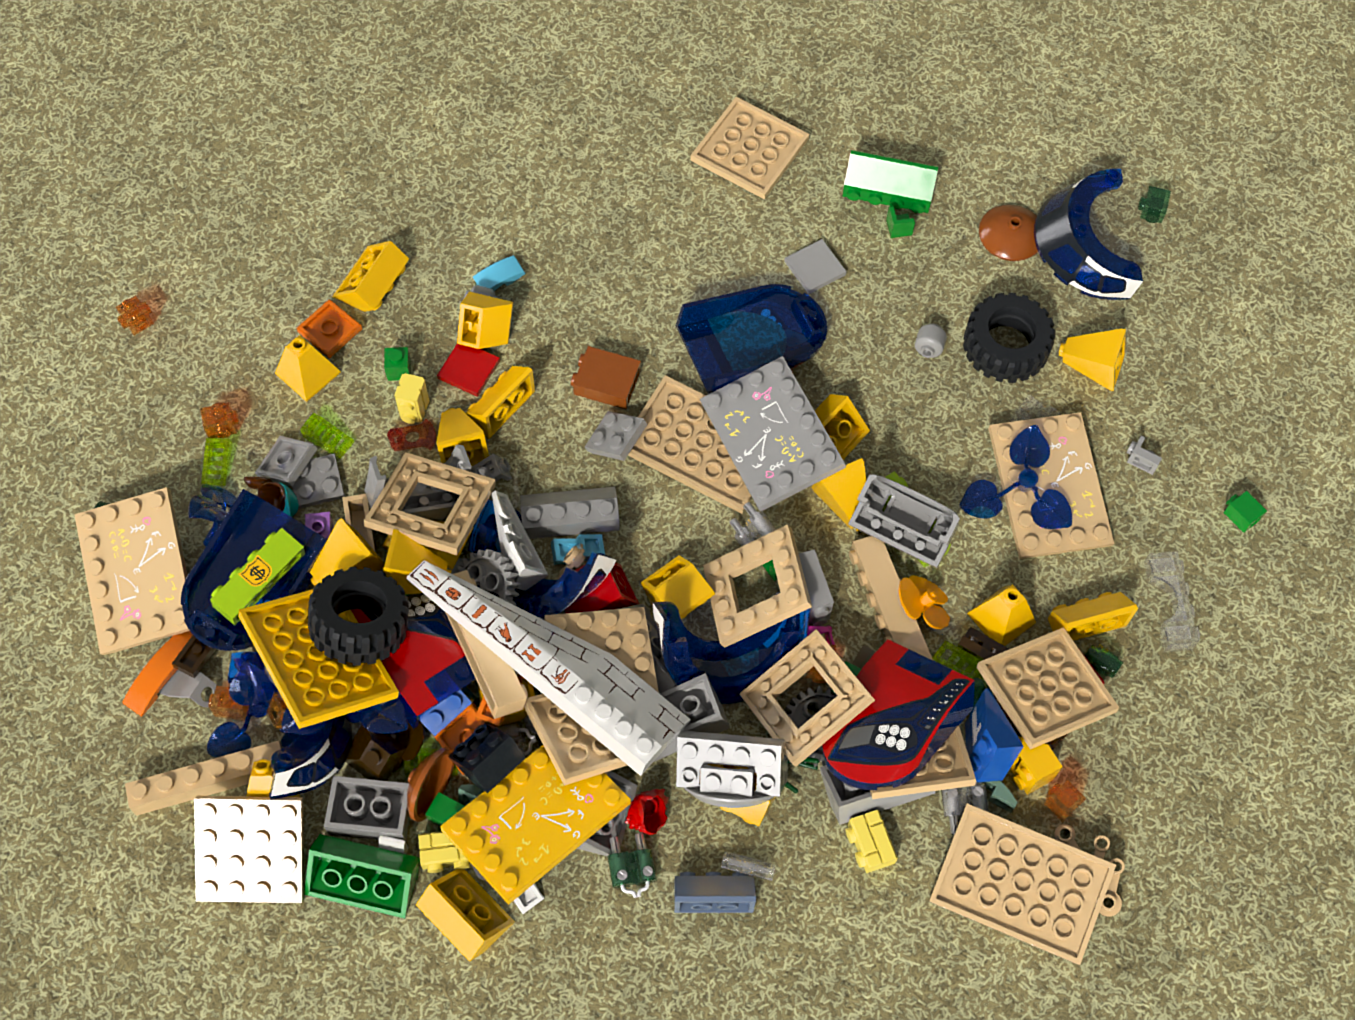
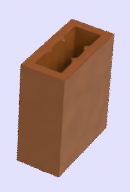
(606, 377)

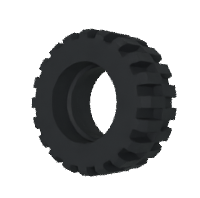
(1003, 361)
(358, 641)

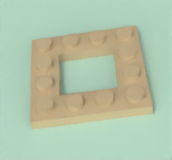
(447, 537)
(794, 595)
(849, 703)

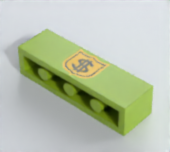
(258, 575)

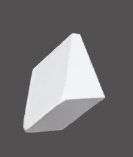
(393, 844)
(528, 899)

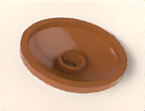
(1003, 237)
(426, 781)

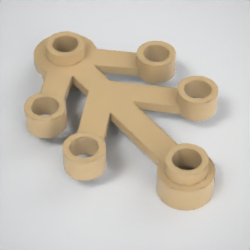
(1099, 852)

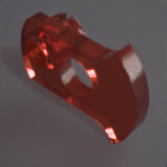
(426, 439)

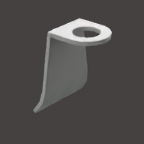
(185, 686)

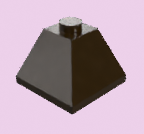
(374, 754)

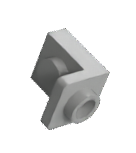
(1141, 458)
(493, 467)

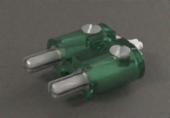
(631, 867)

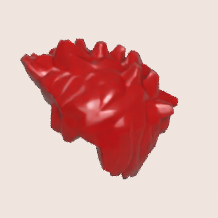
(648, 811)

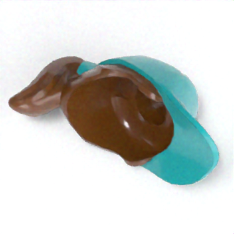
(274, 493)

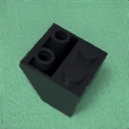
(487, 756)

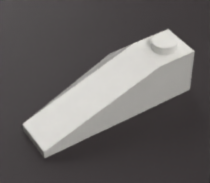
(516, 543)

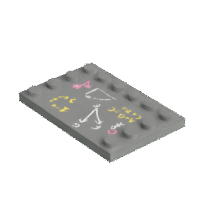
(772, 433)

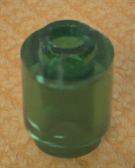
(1103, 660)

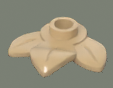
(573, 558)

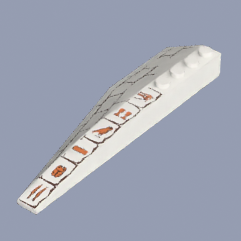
(569, 671)

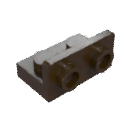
(980, 644)

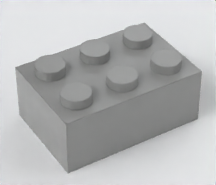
(367, 808)

